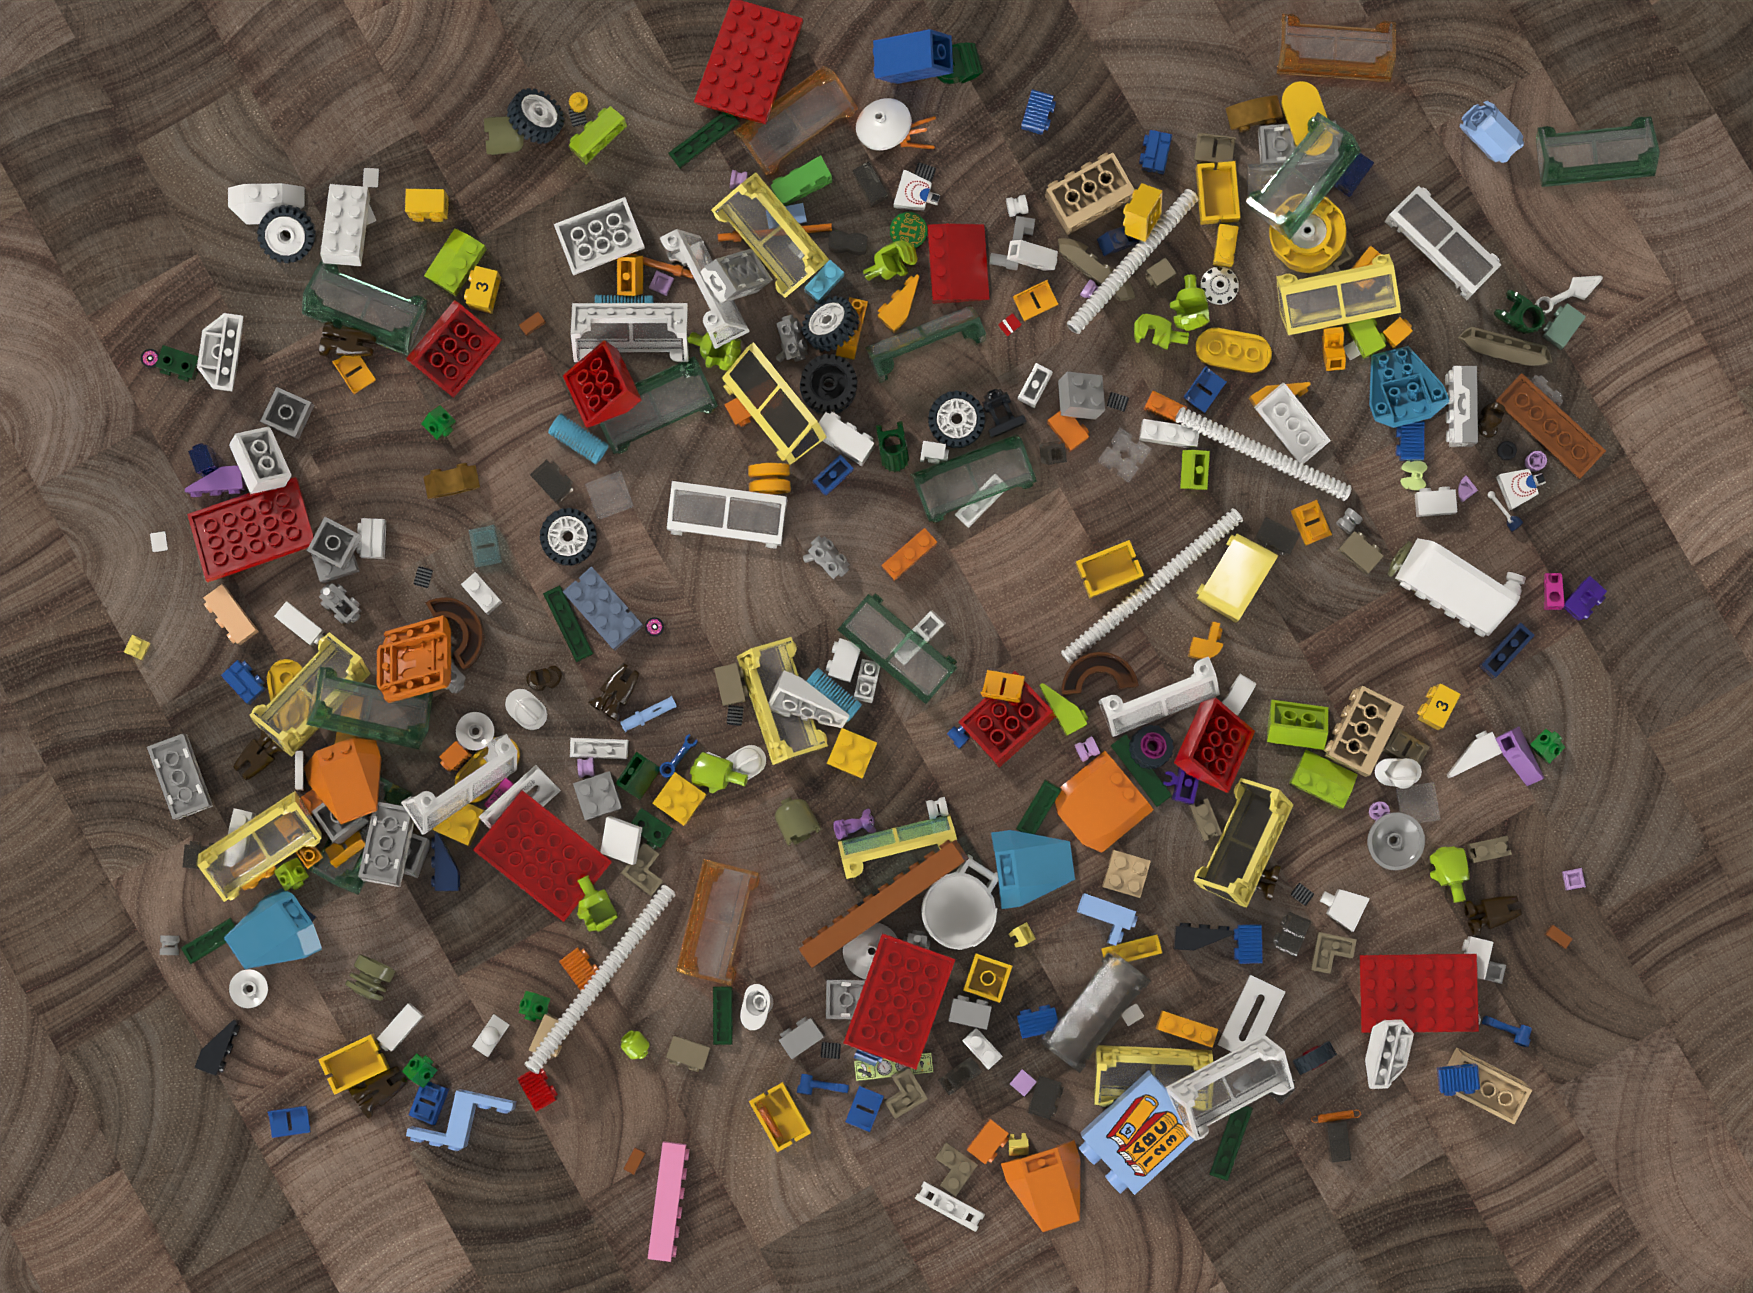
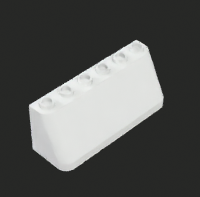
(1456, 587)

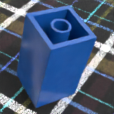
(913, 56)

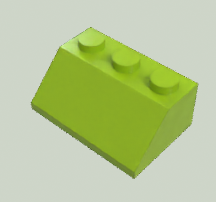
(597, 134)
(455, 261)
(1297, 724)
(1323, 779)

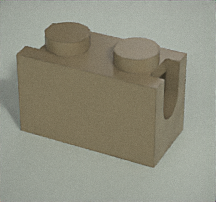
(1360, 552)
(730, 684)
(1205, 819)
(1488, 849)
(688, 1053)

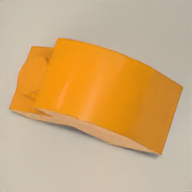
(1333, 348)
(1205, 648)

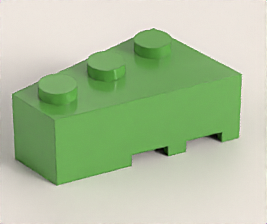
(802, 181)

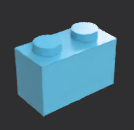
(824, 281)

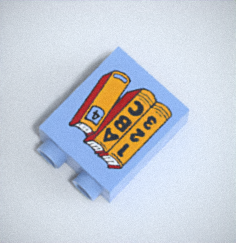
(1136, 1135)

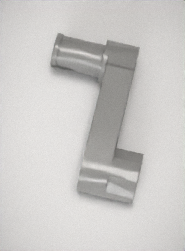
(1022, 226)

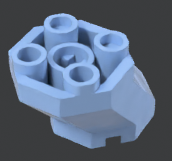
(1492, 132)

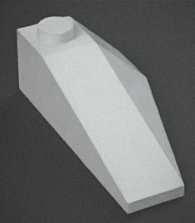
(797, 697)

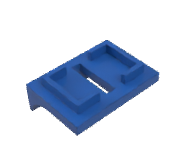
(1210, 382)
(426, 1111)
(860, 1117)
(279, 1121)

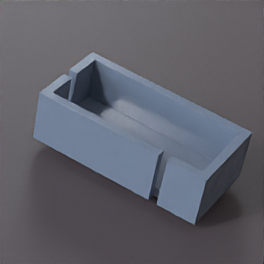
(603, 608)

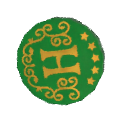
(909, 228)

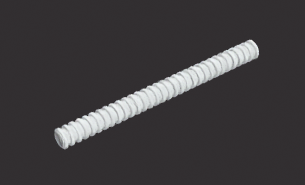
(1132, 261)
(1264, 454)

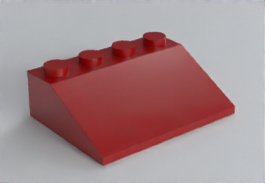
(958, 263)
(453, 348)
(601, 385)
(1007, 726)
(1215, 745)

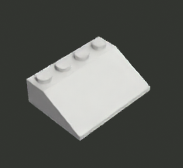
(599, 236)

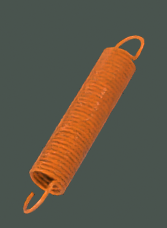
(1342, 1115)
(770, 1122)

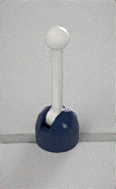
(1513, 522)

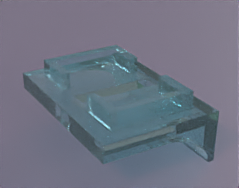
(488, 555)

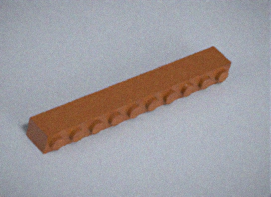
(885, 902)

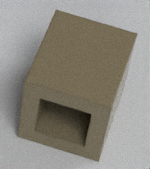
(1160, 273)

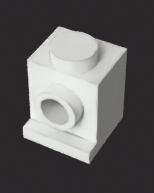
(934, 452)

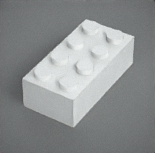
(345, 225)

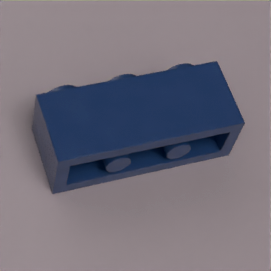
(1506, 650)

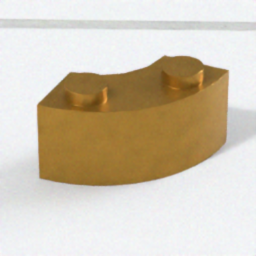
(1254, 112)
(451, 481)

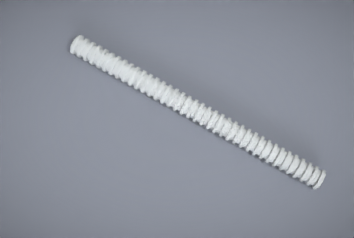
(1151, 586)
(599, 979)

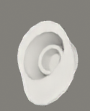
(526, 709)
(748, 760)
(1398, 772)
(756, 1006)

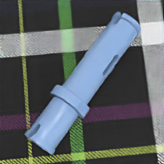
(648, 714)

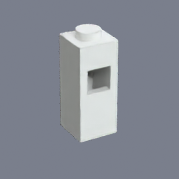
(1032, 255)
(299, 624)
(400, 1027)

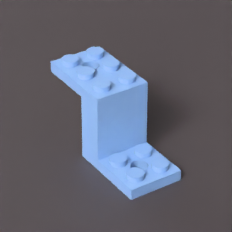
(460, 1119)

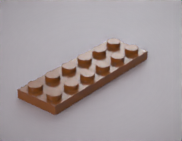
(1550, 426)

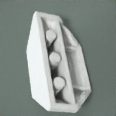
(253, 201)
(221, 351)
(1387, 1052)

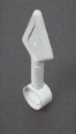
(1579, 288)

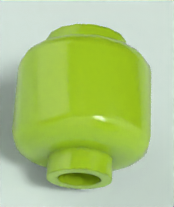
(635, 1045)

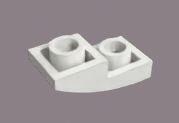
(867, 681)
(1239, 694)

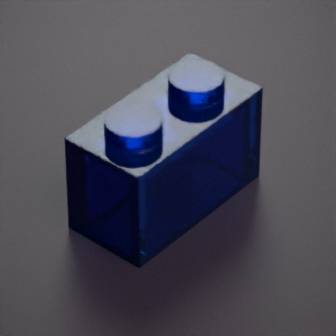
(1354, 175)
(203, 459)

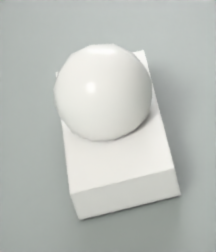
(490, 1035)

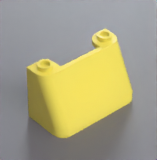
(1236, 577)

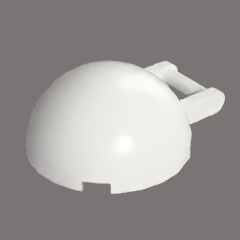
(960, 907)

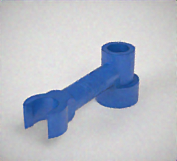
(958, 736)
(681, 753)
(1522, 1033)
(807, 1085)

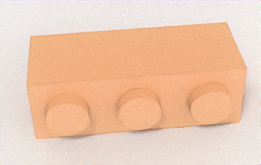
(230, 615)

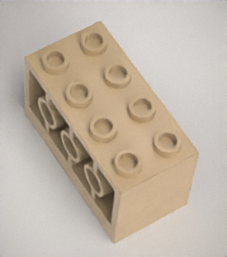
(1091, 205)
(1376, 731)
(1498, 1092)

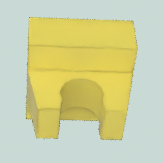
(137, 647)
(1023, 935)
(1019, 1146)

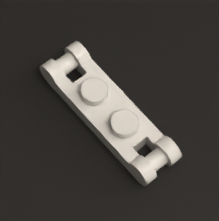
(949, 1206)

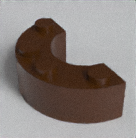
(471, 626)
(1098, 663)

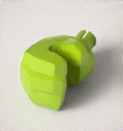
(889, 260)
(1190, 306)
(1163, 333)
(722, 356)
(715, 773)
(1451, 870)
(596, 907)

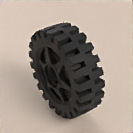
(839, 394)

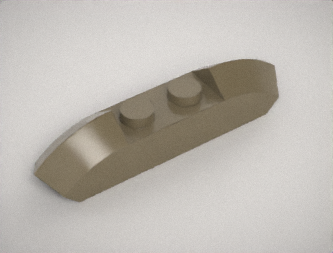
(1088, 264)
(1505, 347)

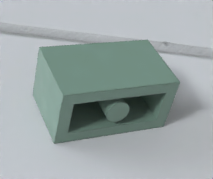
(1563, 326)

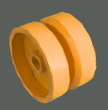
(769, 478)

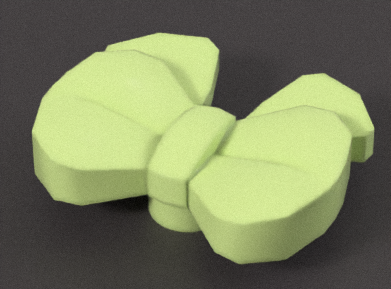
(1417, 469)

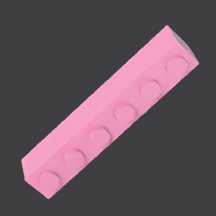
(667, 1201)

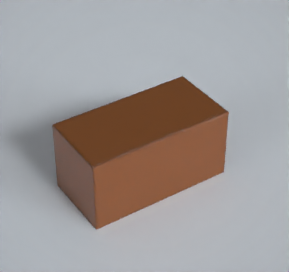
(532, 323)
(1558, 936)
(634, 1160)

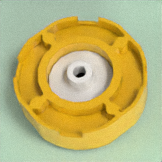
(1316, 249)

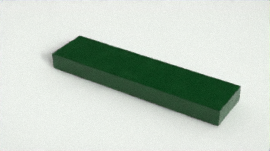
(703, 138)
(568, 623)
(1145, 777)
(1230, 1143)

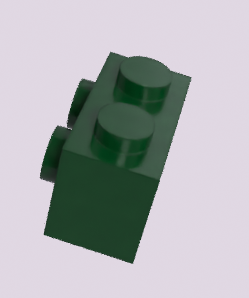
(177, 363)
(636, 777)
(652, 828)

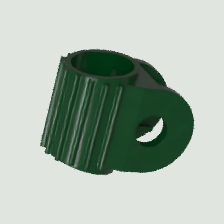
(965, 62)
(1515, 316)
(895, 456)

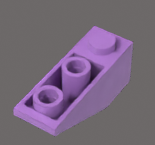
(221, 480)
(1520, 755)

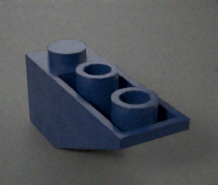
(1115, 241)
(446, 871)

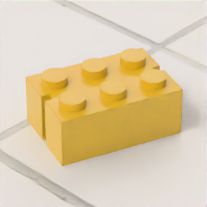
(1217, 192)
(1109, 569)
(354, 1063)
(784, 1113)

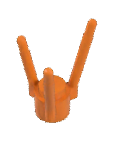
(904, 143)

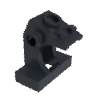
(1007, 423)

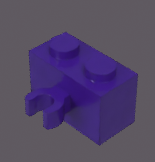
(1584, 598)
(1184, 788)

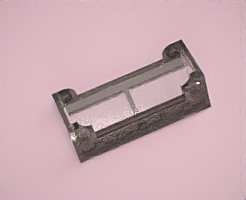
(1095, 1011)

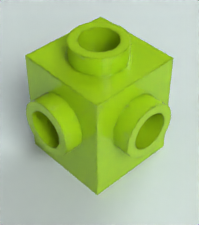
(291, 874)

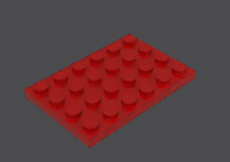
(748, 61)
(251, 530)
(541, 855)
(1421, 990)
(899, 1001)

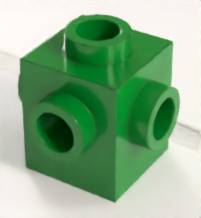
(438, 422)
(1548, 745)
(534, 1006)
(420, 1070)

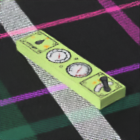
(887, 1068)

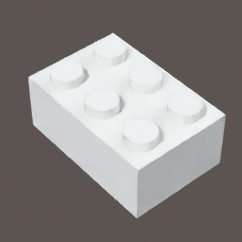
(846, 438)
(260, 460)

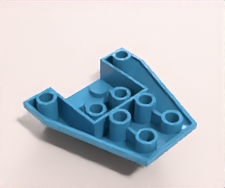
(1403, 388)
(1030, 866)
(274, 932)

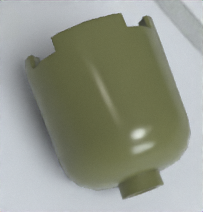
(502, 136)
(796, 820)

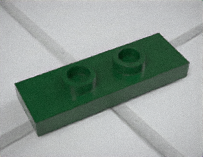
(1039, 808)
(208, 941)
(722, 1015)

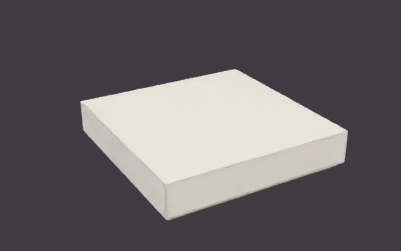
(299, 770)
(621, 840)

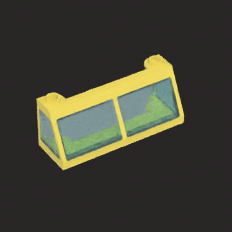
(894, 841)

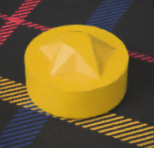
(578, 102)

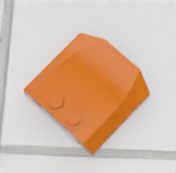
(414, 659)
(1101, 803)

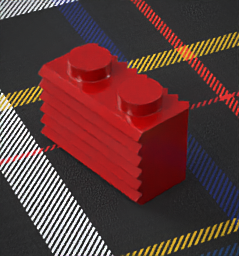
(538, 1089)

